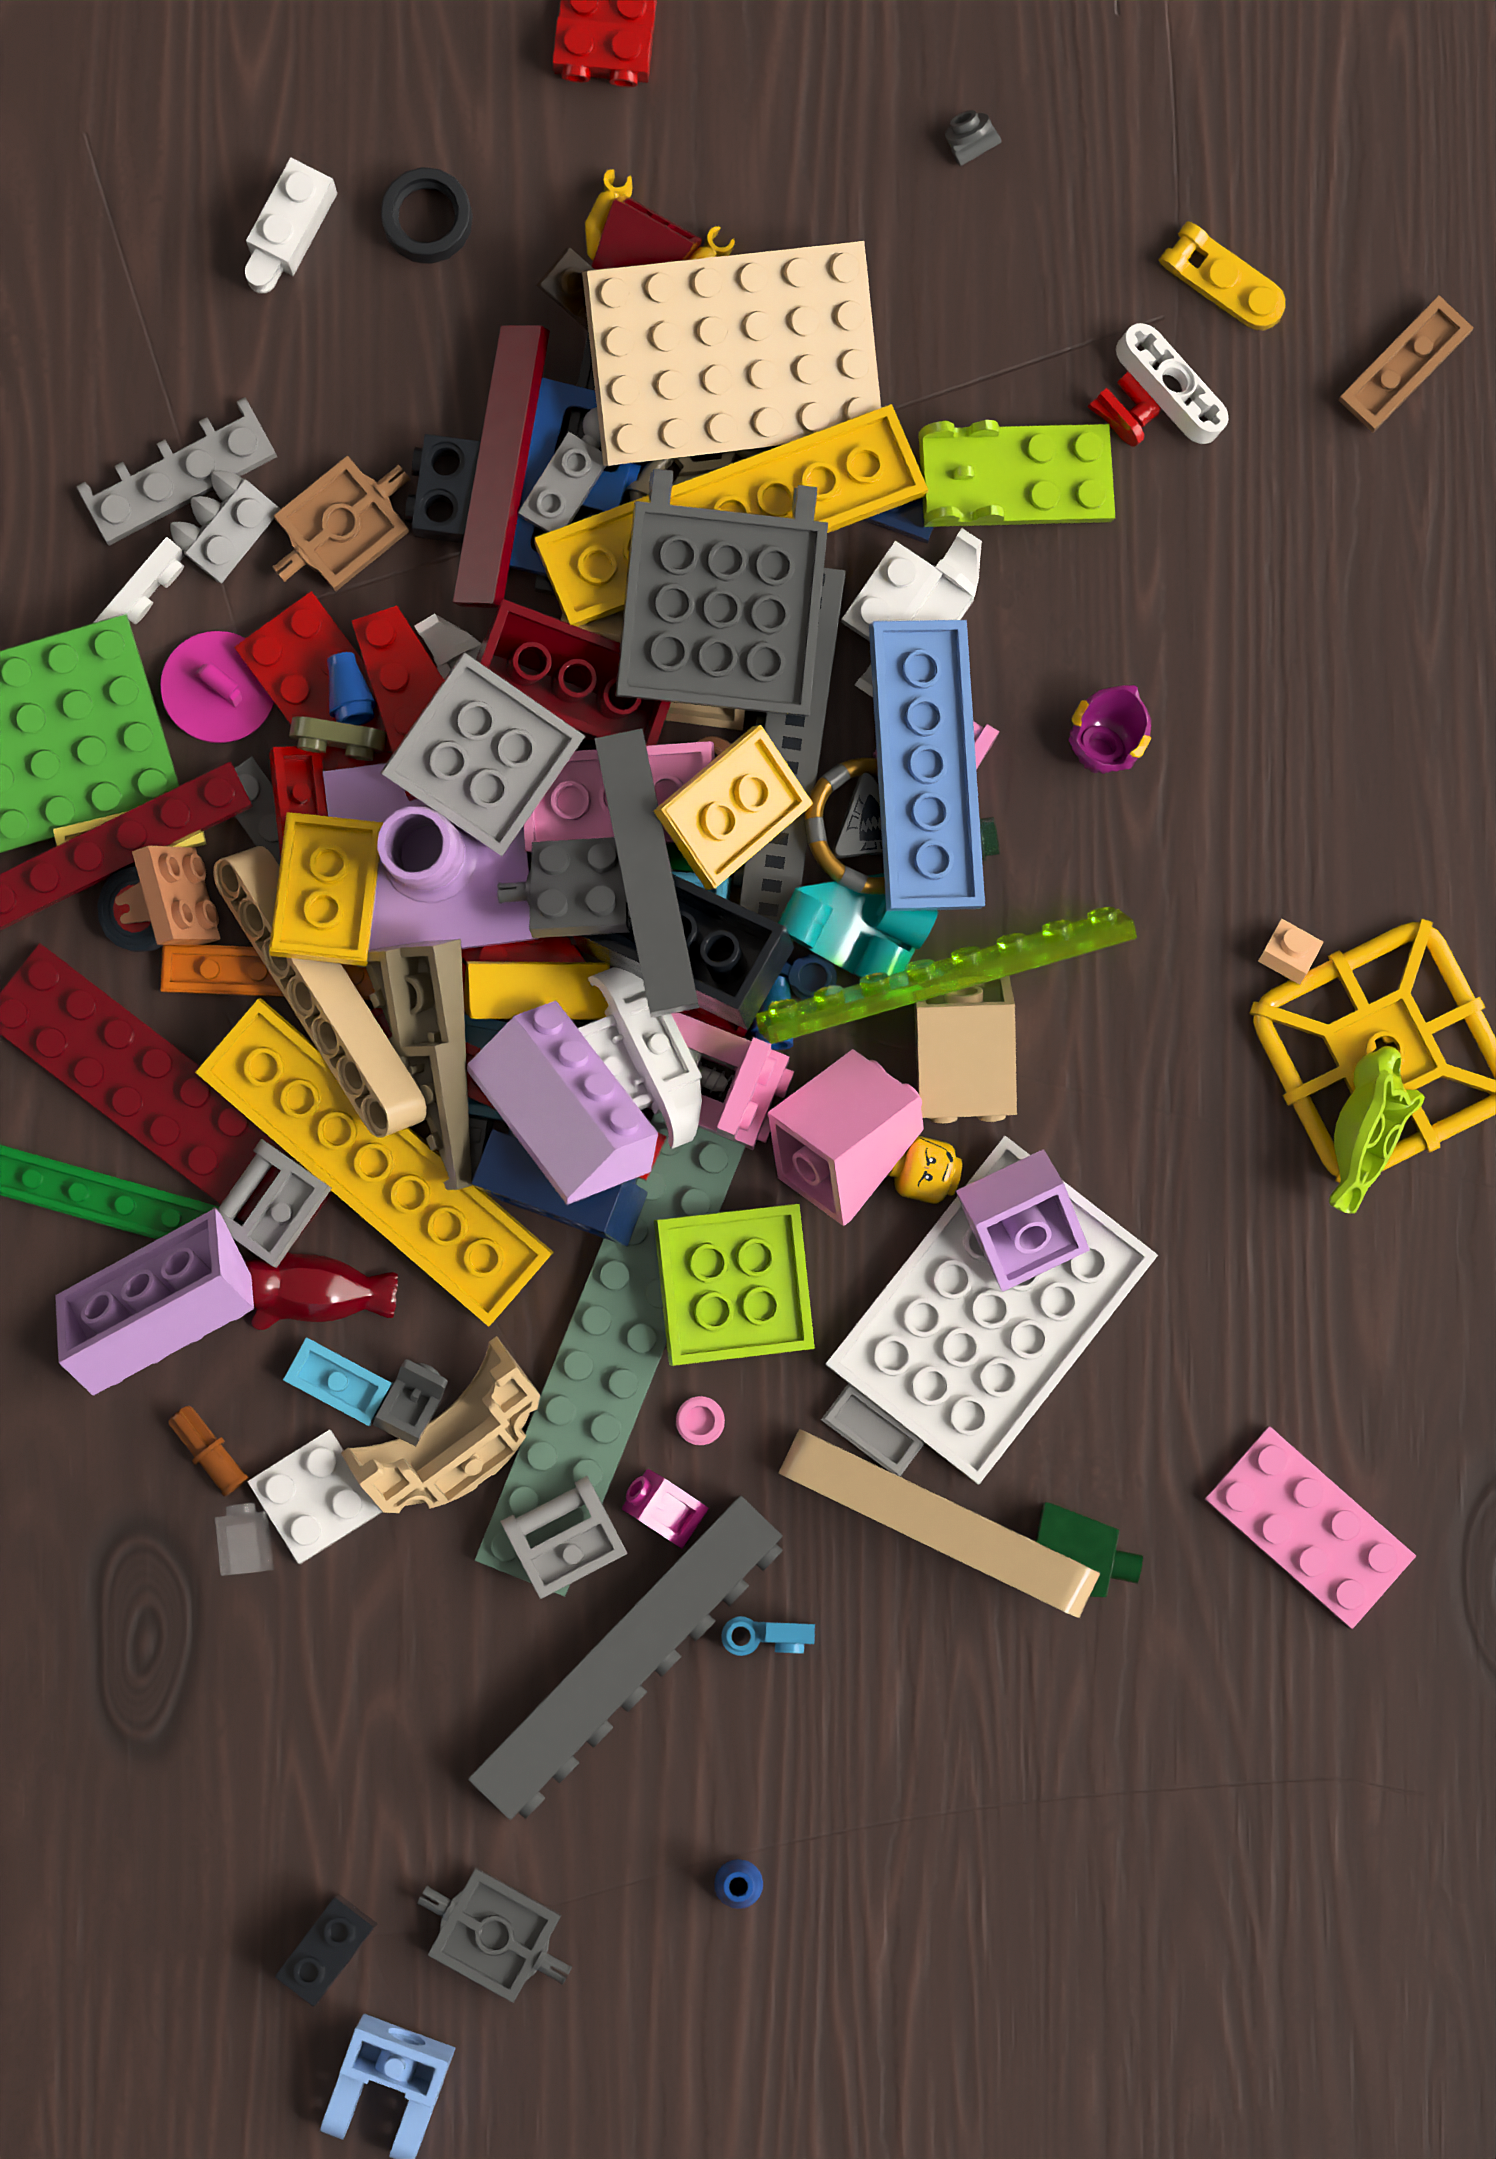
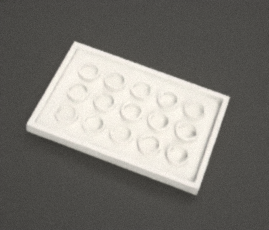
(976, 1361)

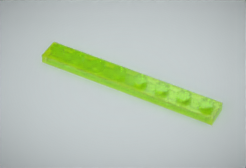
(930, 979)

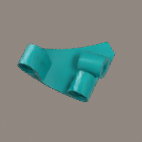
(855, 928)

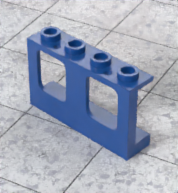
(608, 490)

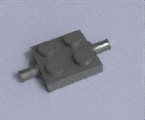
(572, 889)
(494, 1935)

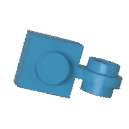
(787, 1636)

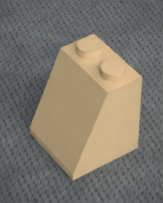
(967, 1053)

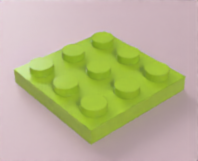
(734, 1284)

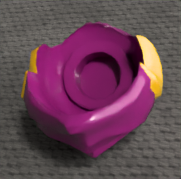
(1110, 729)

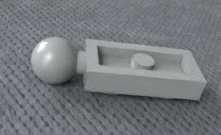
(566, 479)

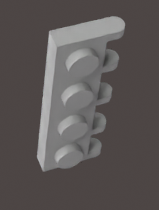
(179, 476)

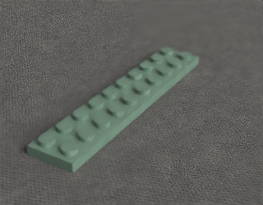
(607, 1352)

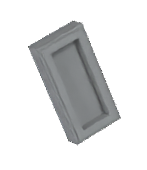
(872, 1430)

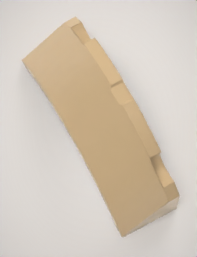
(458, 1446)

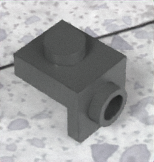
(411, 1402)

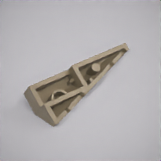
(424, 1007)

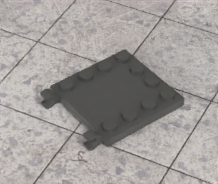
(722, 604)

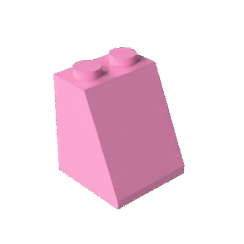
(844, 1134)

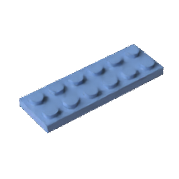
(926, 765)

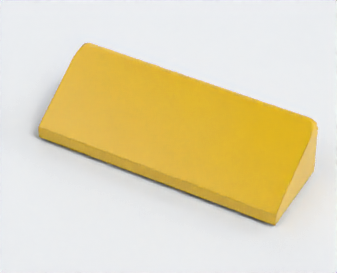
(512, 988)

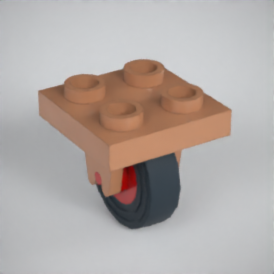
(159, 901)

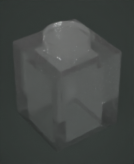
(244, 1541)

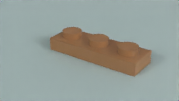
(1405, 364)

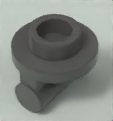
(971, 136)

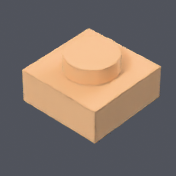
(1290, 951)

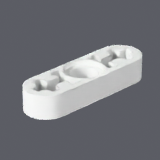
(1141, 368)

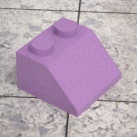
(1023, 1220)

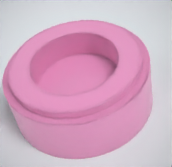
(700, 1420)

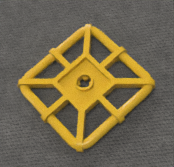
(1390, 1018)

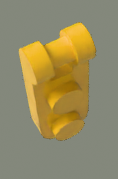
(1225, 279)

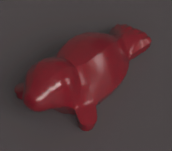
(316, 1290)

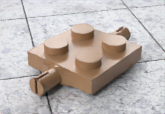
(341, 523)

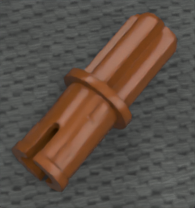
(207, 1450)

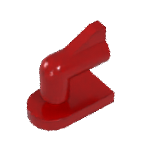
(1127, 423)

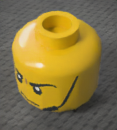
(927, 1171)

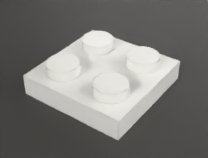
(313, 1497)

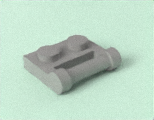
(282, 1209)
(572, 1552)

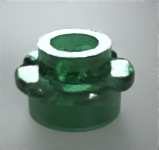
(989, 837)

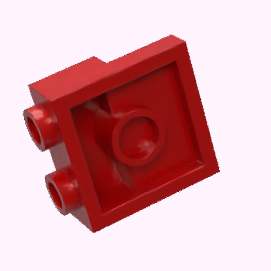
(605, 40)

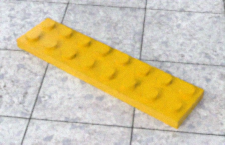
(855, 465)
(389, 1180)

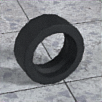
(430, 179)

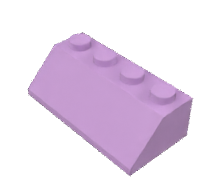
(564, 1104)
(152, 1303)

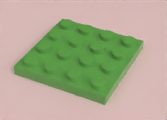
(77, 732)

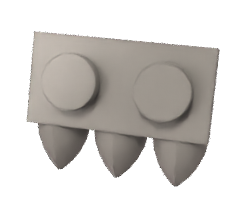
(226, 527)

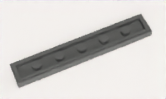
(646, 873)

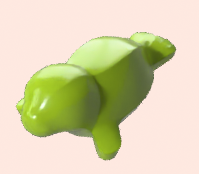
(1370, 1125)

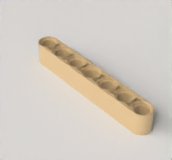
(324, 1003)
(939, 1523)

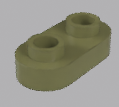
(317, 734)

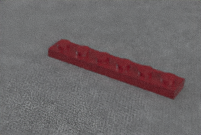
(109, 846)

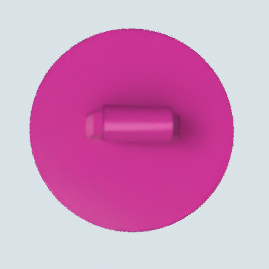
(213, 690)

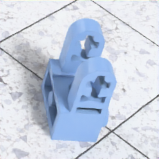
(395, 2060)

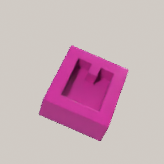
(664, 1507)

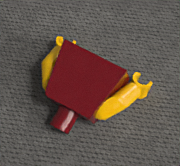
(630, 234)

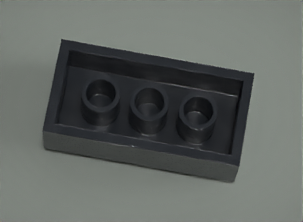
(729, 948)

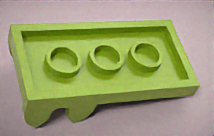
(1016, 474)

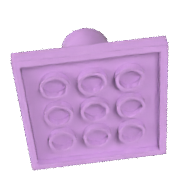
(430, 872)

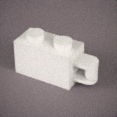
(287, 224)

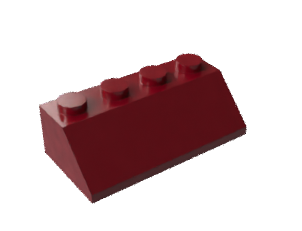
(567, 673)

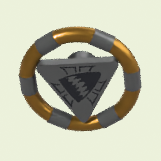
(859, 831)

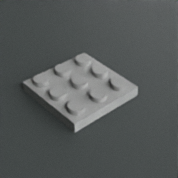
(482, 754)

